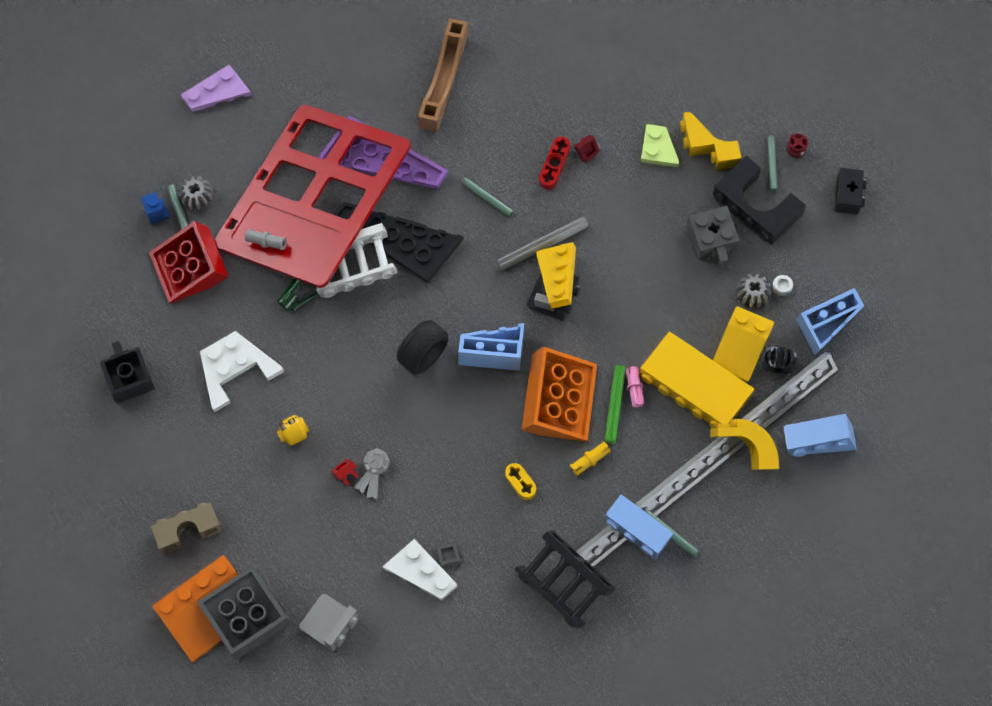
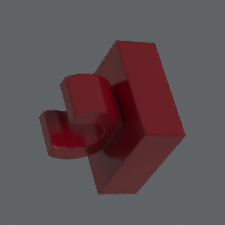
(587, 148)

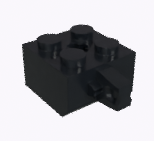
(126, 362)

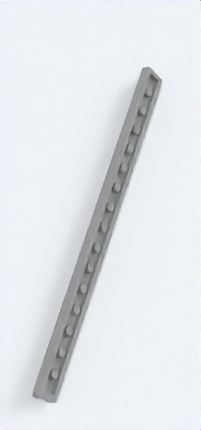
(714, 454)

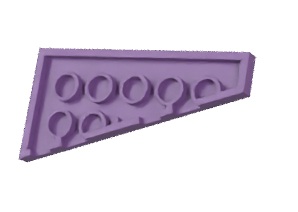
(369, 157)

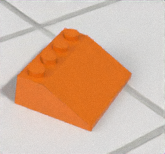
(559, 395)
(184, 615)

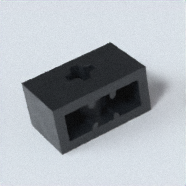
(848, 181)

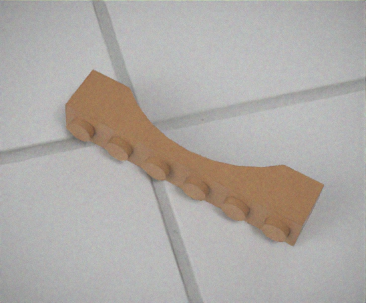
(439, 91)

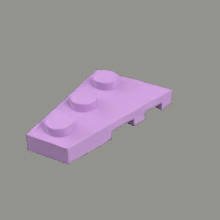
(217, 88)

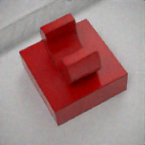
(343, 469)

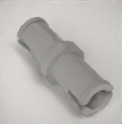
(265, 239)

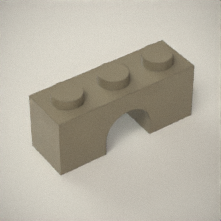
(168, 531)

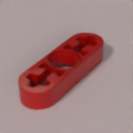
(556, 171)

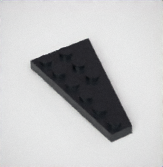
(409, 242)

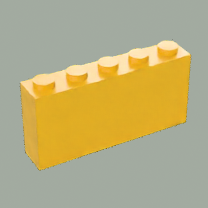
(695, 381)

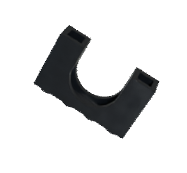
(769, 223)

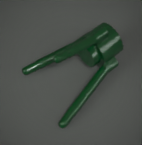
(288, 298)

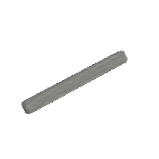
(542, 243)

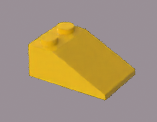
(743, 343)

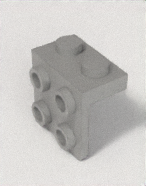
(329, 622)

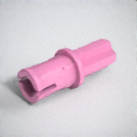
(635, 386)

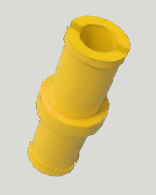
(590, 458)

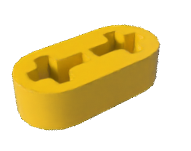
(516, 484)

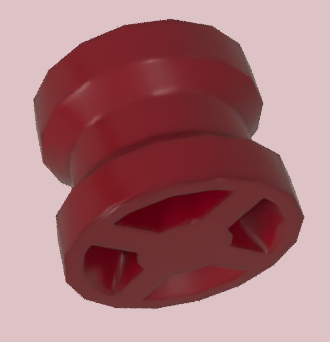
(797, 140)

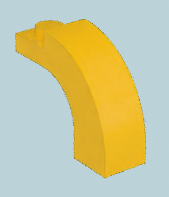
(761, 445)

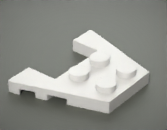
(228, 360)

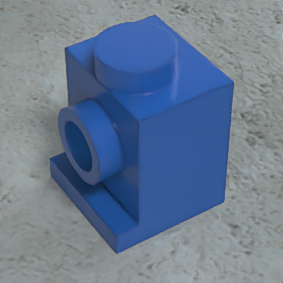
(155, 208)

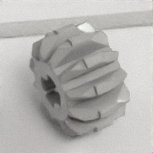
(195, 192)
(753, 290)

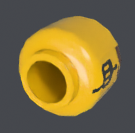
(292, 430)

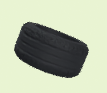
(422, 347)

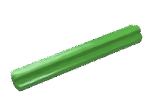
(615, 404)

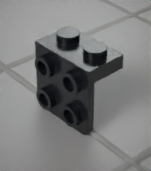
(560, 312)

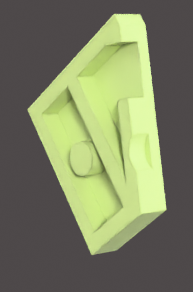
(658, 147)

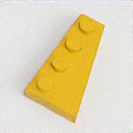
(558, 273)

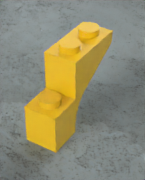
(700, 142)

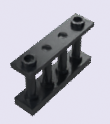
(585, 571)

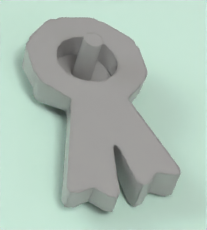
(376, 463)

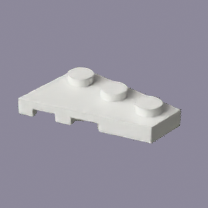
(421, 570)

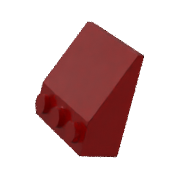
(188, 262)

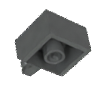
(713, 234)

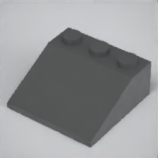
(243, 613)

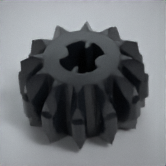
(779, 360)

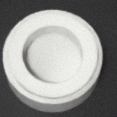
(782, 285)

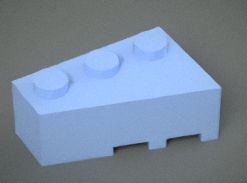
(827, 319)
(492, 349)
(820, 436)
(638, 527)

